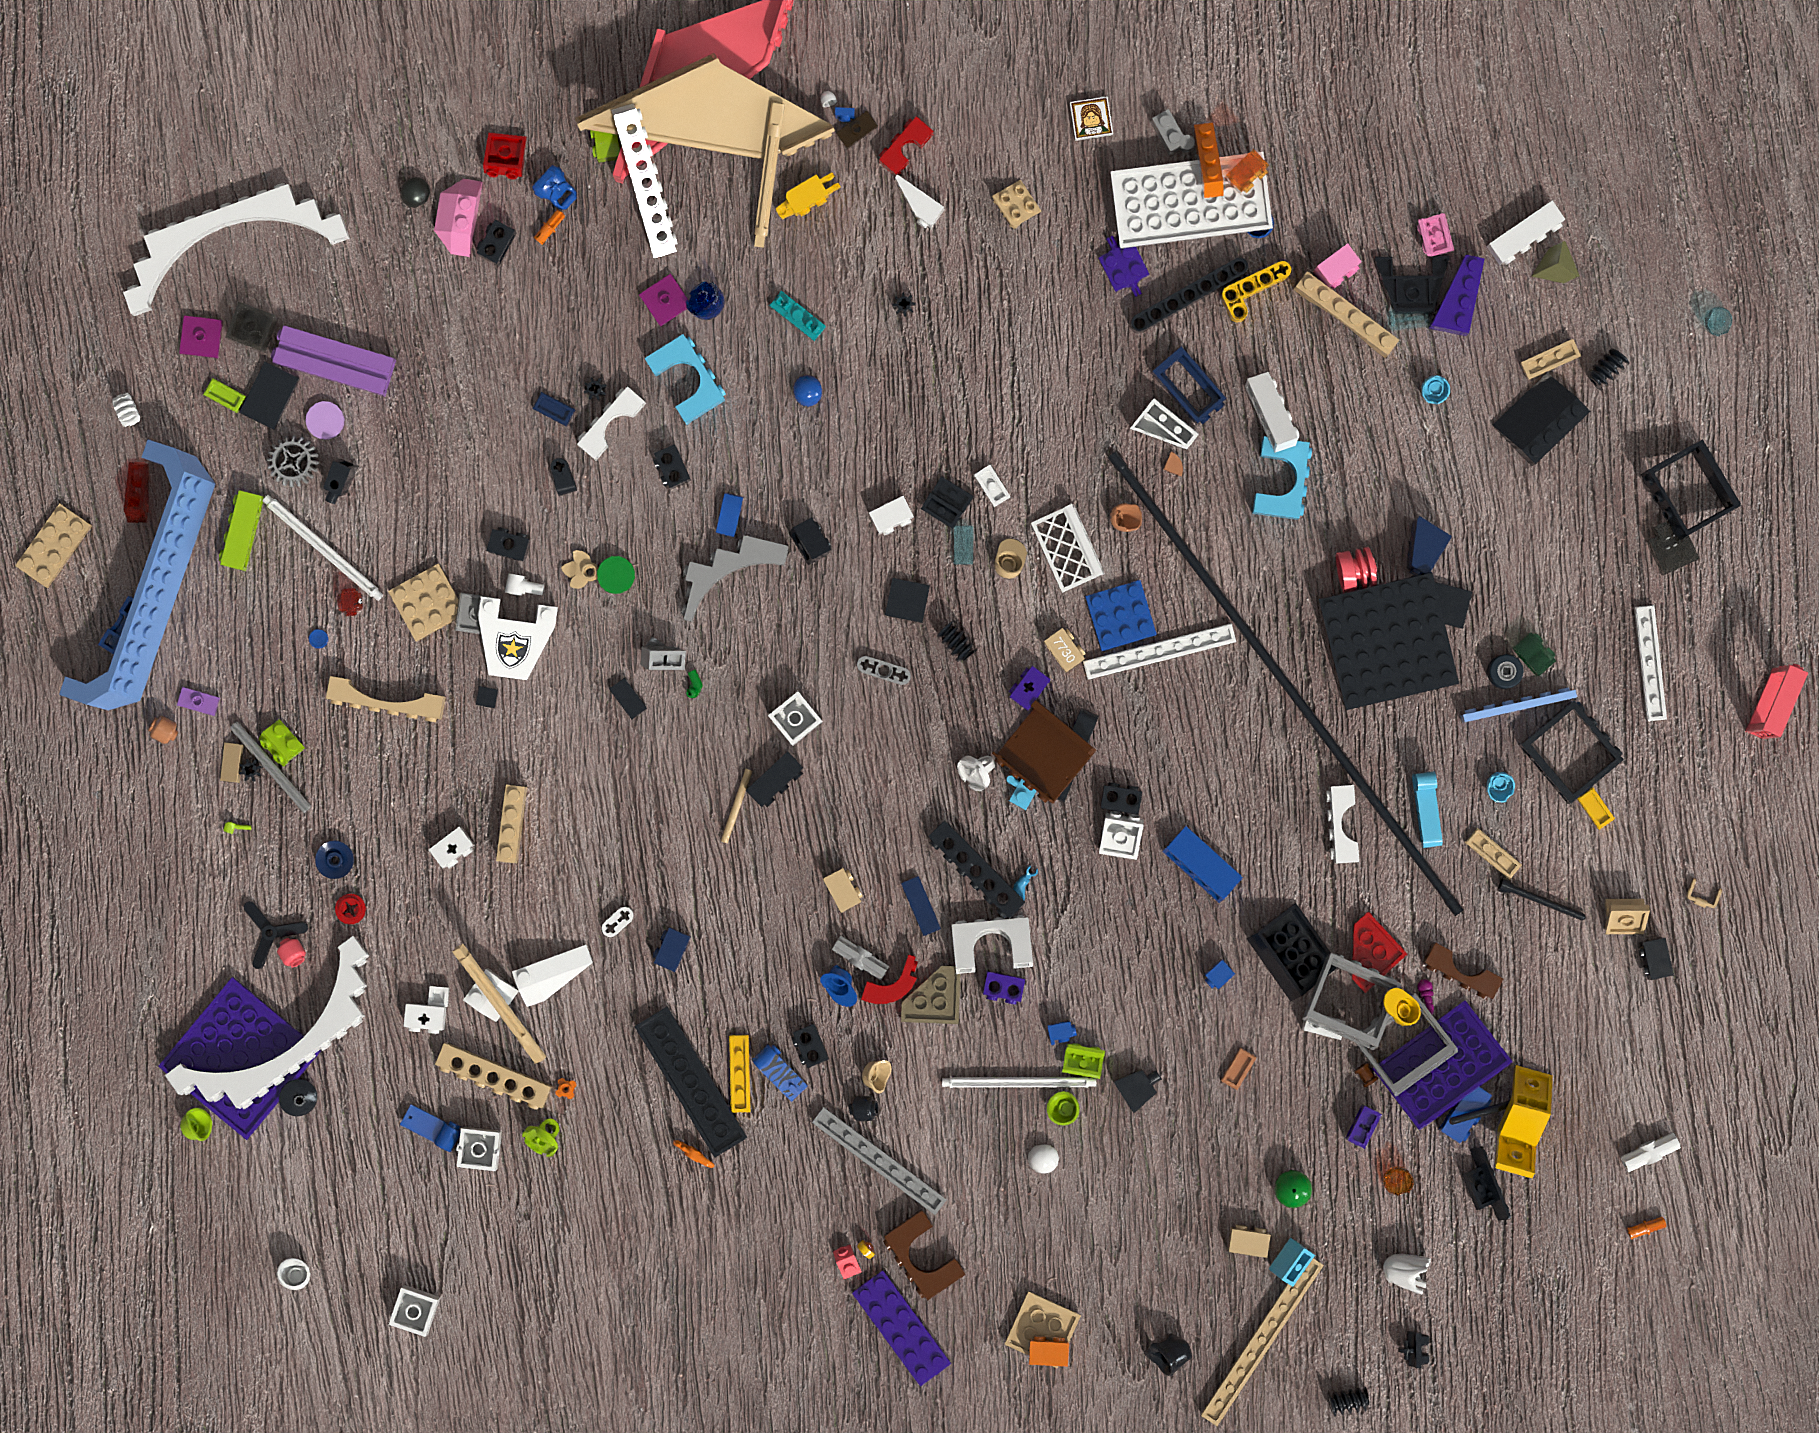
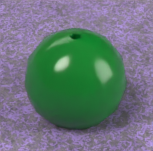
(1293, 1180)

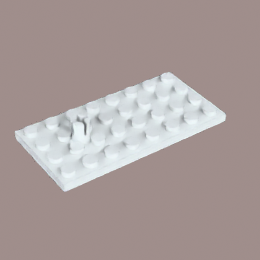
(1170, 205)

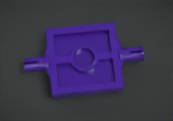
(1124, 267)

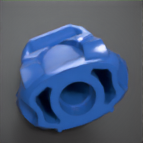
(553, 186)

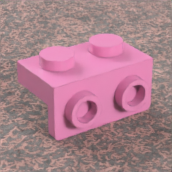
(1435, 235)

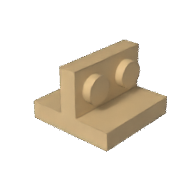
(1626, 916)

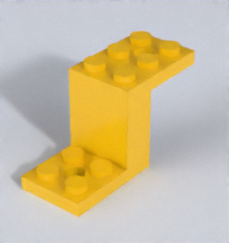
(1524, 1121)

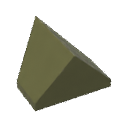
(1557, 265)

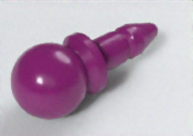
(1425, 988)

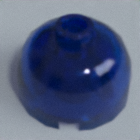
(706, 301)

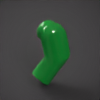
(695, 686)

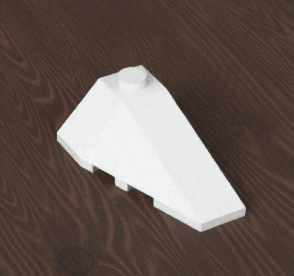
(546, 977)

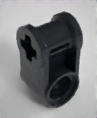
(563, 480)

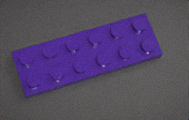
(901, 1328)

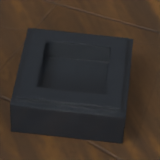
(487, 697)

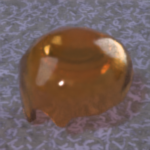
(1398, 1180)

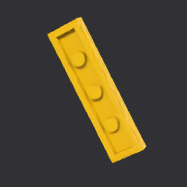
(739, 1073)

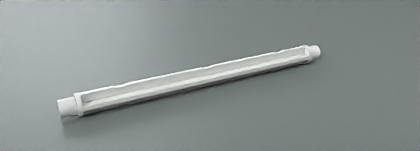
(323, 548)
(1018, 1082)

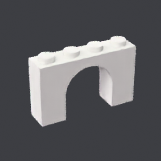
(1014, 930)

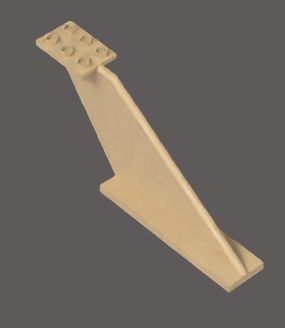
(712, 111)

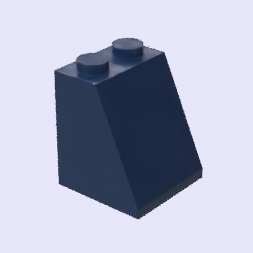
(1425, 546)

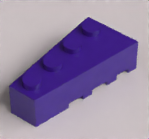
(1460, 298)

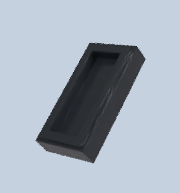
(628, 698)

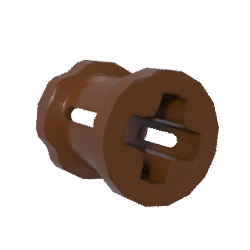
(1366, 1074)

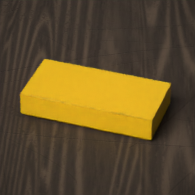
(1595, 808)

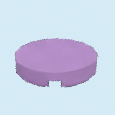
(325, 420)

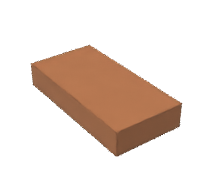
(1238, 1068)

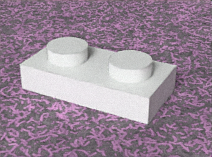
(992, 486)

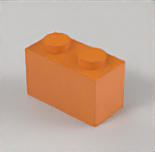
(1048, 1352)

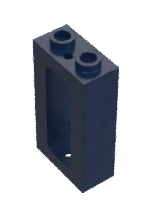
(1199, 376)

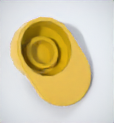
(1401, 1007)

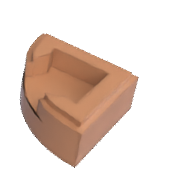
(1174, 465)

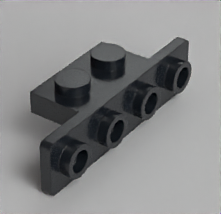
(1484, 1186)

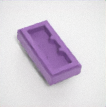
(198, 701)

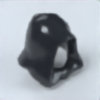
(1169, 1354)

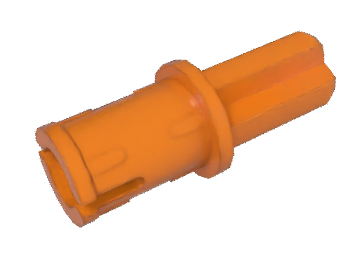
(549, 227)
(1646, 1227)

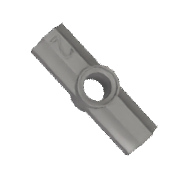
(860, 957)

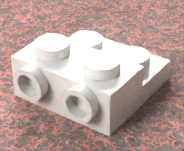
(1121, 835)

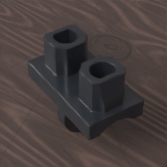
(1413, 1351)

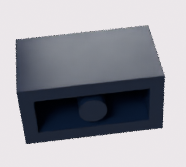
(672, 949)

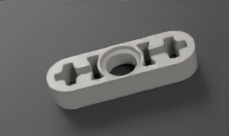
(871, 661)

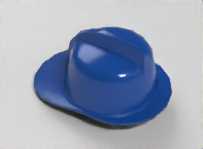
(839, 986)

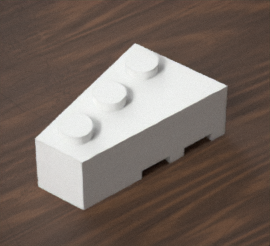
(1164, 425)

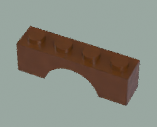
(1441, 959)

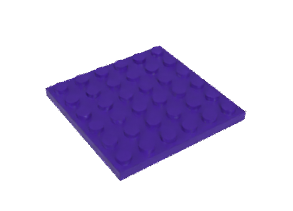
(234, 1036)

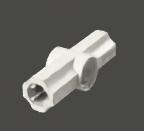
(1650, 1152)

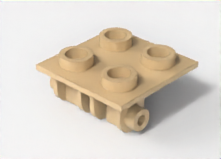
(1016, 204)

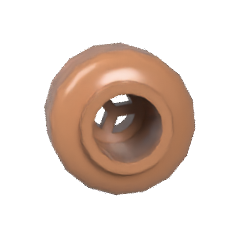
(163, 729)

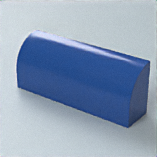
(1202, 864)

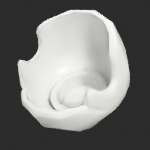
(1043, 1158)

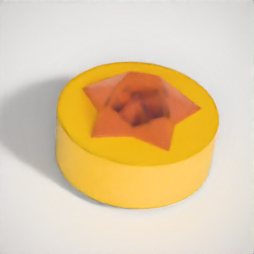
(866, 1249)

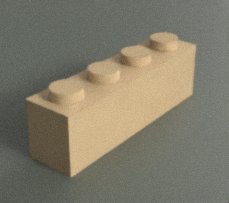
(511, 824)

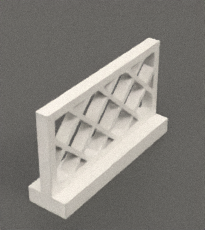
(1083, 541)

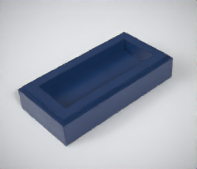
(554, 409)

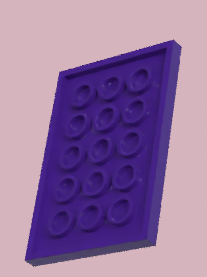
(1474, 1064)

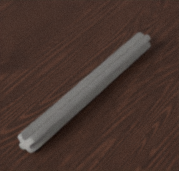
(271, 768)

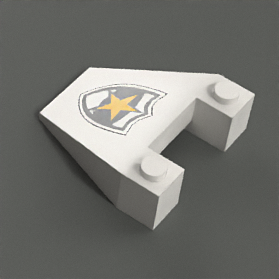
(512, 645)

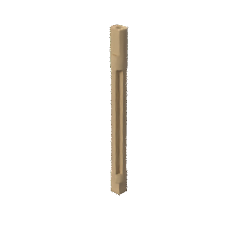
(768, 173)
(499, 1003)

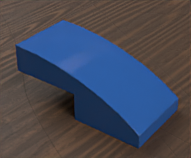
(729, 514)

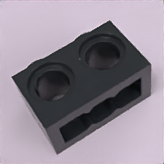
(501, 244)
(676, 465)
(1120, 803)
(814, 1044)

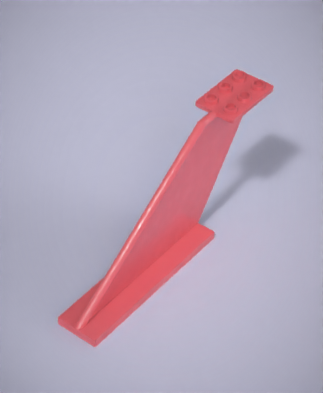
(738, 39)

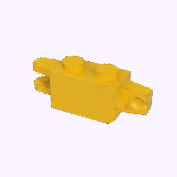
(805, 196)

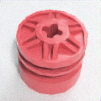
(1357, 569)

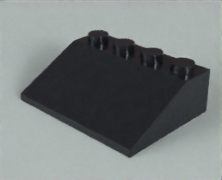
(1540, 419)
(1291, 951)

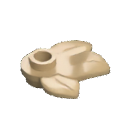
(578, 568)

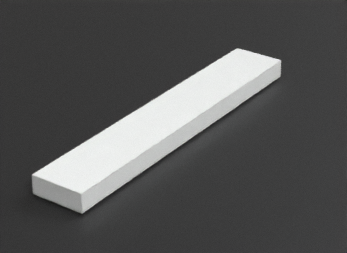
(1650, 663)

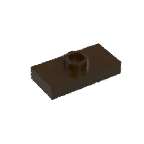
(856, 129)

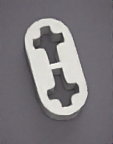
(614, 918)

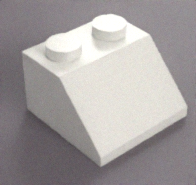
(479, 1001)

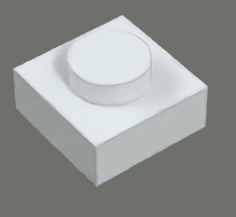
(438, 996)

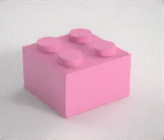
(1337, 266)

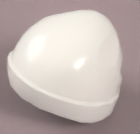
(293, 1274)

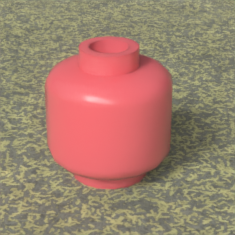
(291, 952)

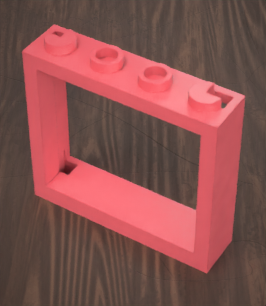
(1777, 701)

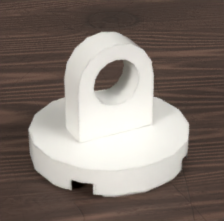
(976, 771)

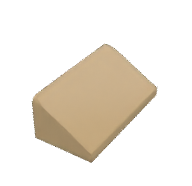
(230, 763)

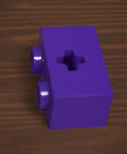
(1039, 682)

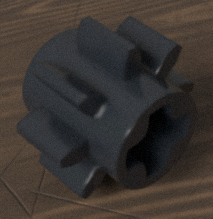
(908, 307)
(590, 386)
(256, 768)

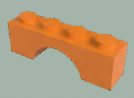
(1209, 160)

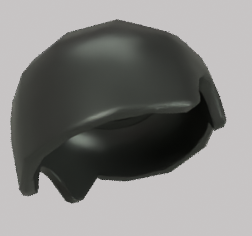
(415, 192)

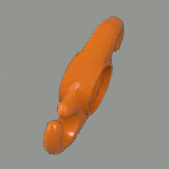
(693, 1154)

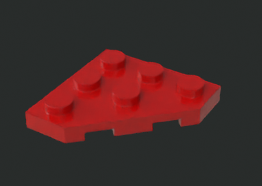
(1374, 949)

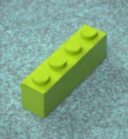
(242, 530)

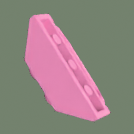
(458, 216)

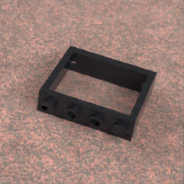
(1714, 476)
(1546, 770)

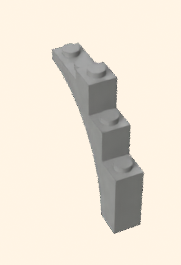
(703, 577)

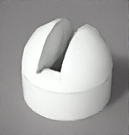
(828, 99)

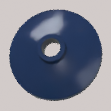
(324, 859)

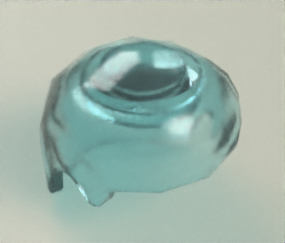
(1717, 321)

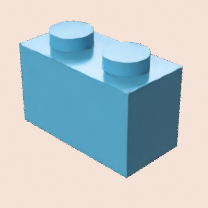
(1291, 1262)

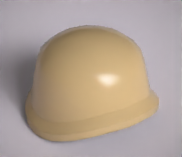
(876, 1075)

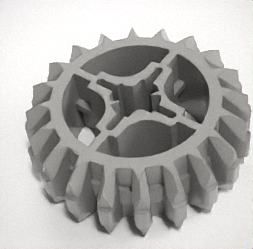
(299, 456)

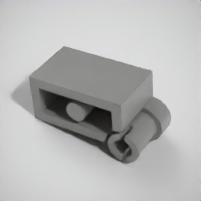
(1170, 133)

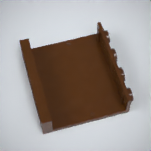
(1044, 753)

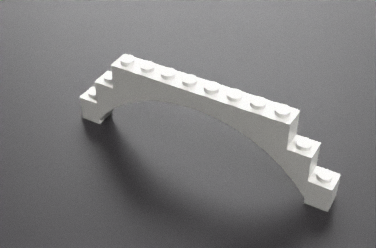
(170, 243)
(337, 1017)

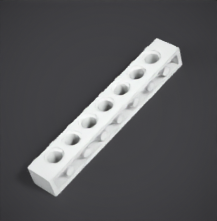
(630, 115)

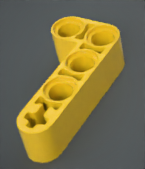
(1257, 286)

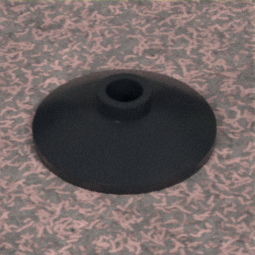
(293, 1090)

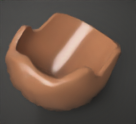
(1126, 517)

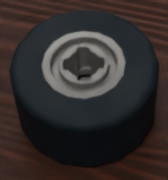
(1505, 671)

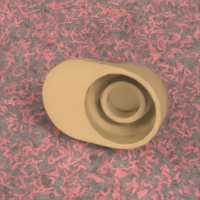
(1010, 558)

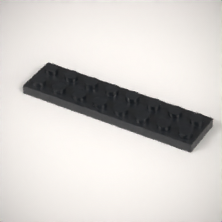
(691, 1082)

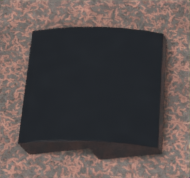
(947, 502)

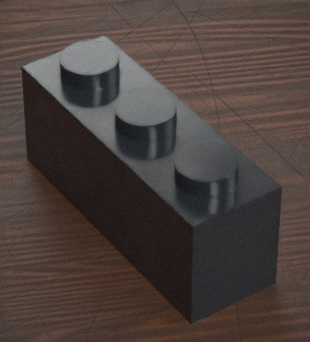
(775, 780)

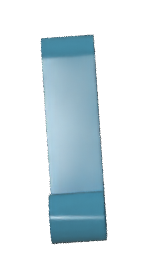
(1427, 808)

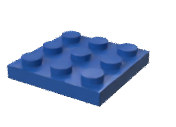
(1120, 615)

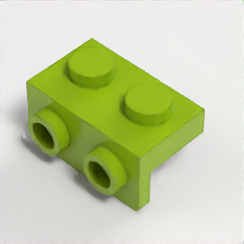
(280, 743)
(1083, 1060)

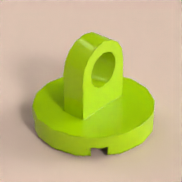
(540, 1140)

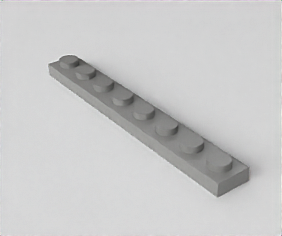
(879, 1160)

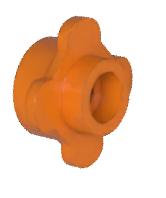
(569, 1084)

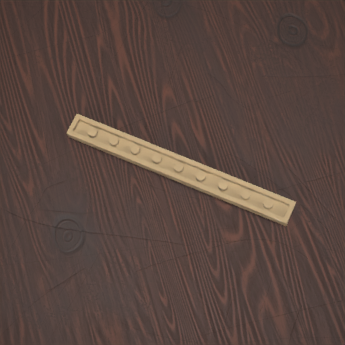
(1259, 1344)

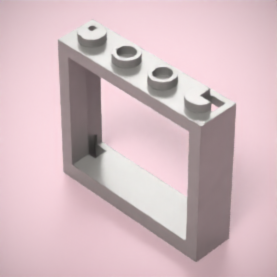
(1337, 1027)
(1421, 1070)

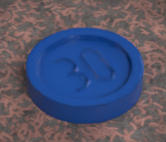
(318, 638)

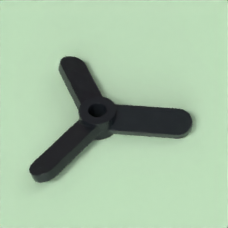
(278, 931)

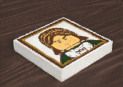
(1091, 118)

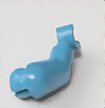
(1020, 885)

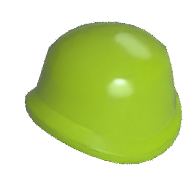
(1063, 1108)
(196, 1124)

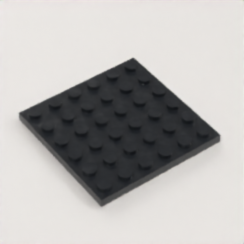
(1389, 641)

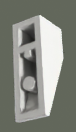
(921, 205)

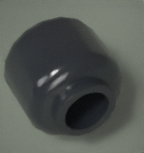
(864, 1108)

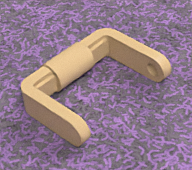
(1699, 901)

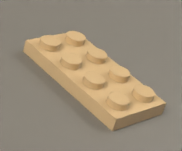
(53, 545)

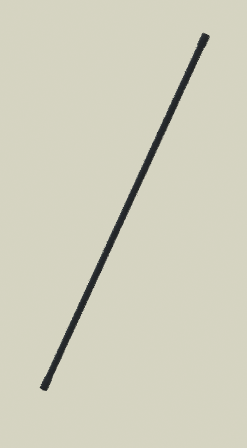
(1449, 899)

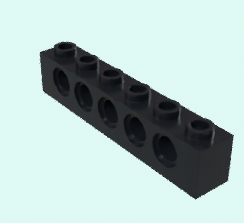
(1015, 901)

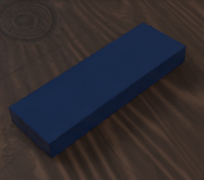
(921, 906)

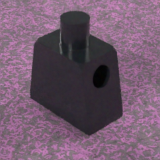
(343, 473)
(1137, 1088)

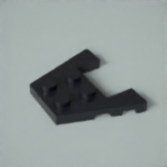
(1412, 293)

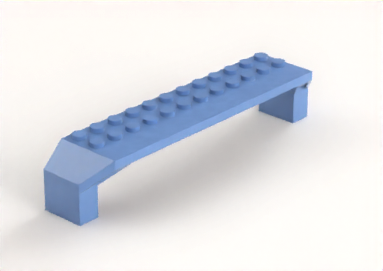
(157, 586)

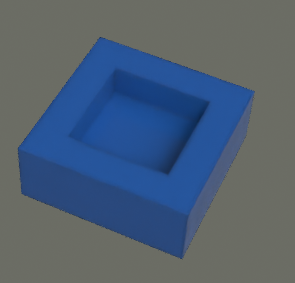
(844, 114)

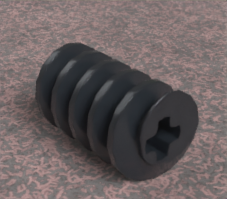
(1606, 368)
(956, 642)
(1349, 1401)

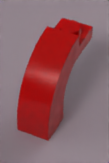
(889, 993)

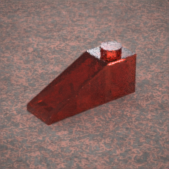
(137, 492)

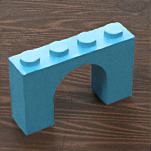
(681, 352)
(1287, 505)

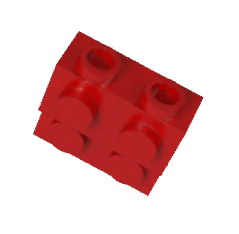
(504, 155)

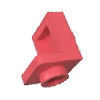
(846, 1261)

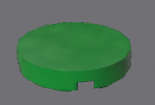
(615, 575)

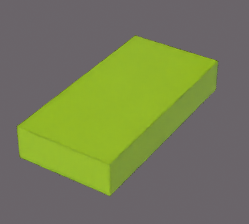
(225, 395)

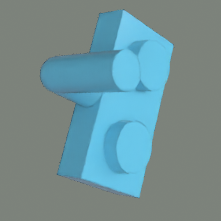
(1022, 796)

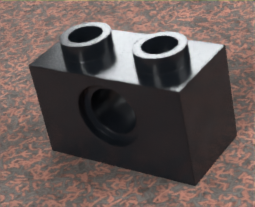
(517, 552)

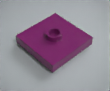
(664, 300)
(201, 337)

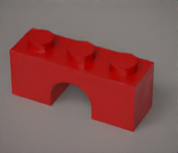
(915, 132)

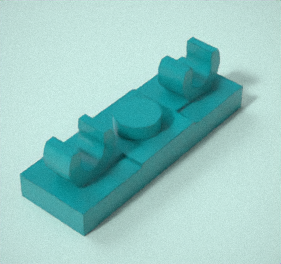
(797, 316)

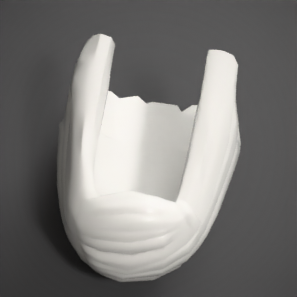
(1405, 1271)

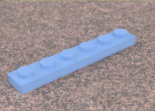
(1510, 706)

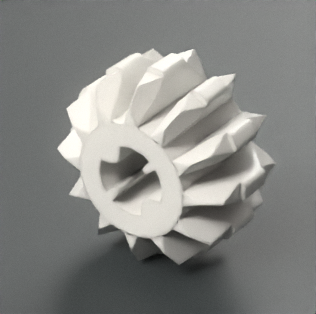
(126, 409)

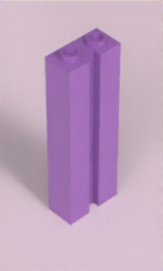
(333, 360)

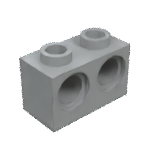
(663, 658)

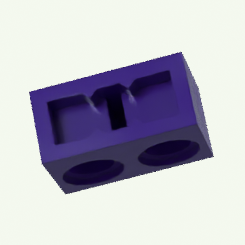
(1004, 981)
(1363, 1126)

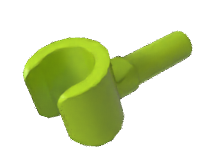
(230, 826)

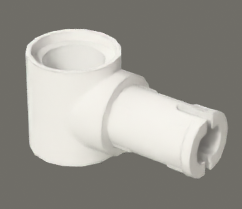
(519, 585)

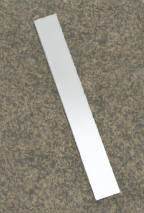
(1159, 651)

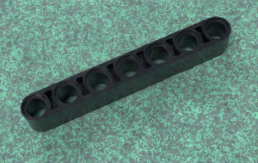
(1195, 288)

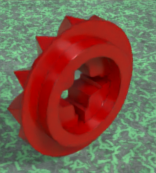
(341, 907)

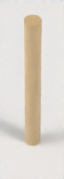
(736, 806)

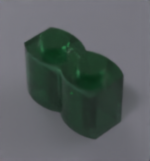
(1534, 654)

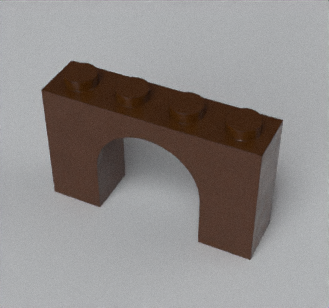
(928, 1282)

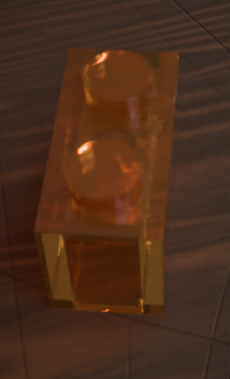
(1247, 171)

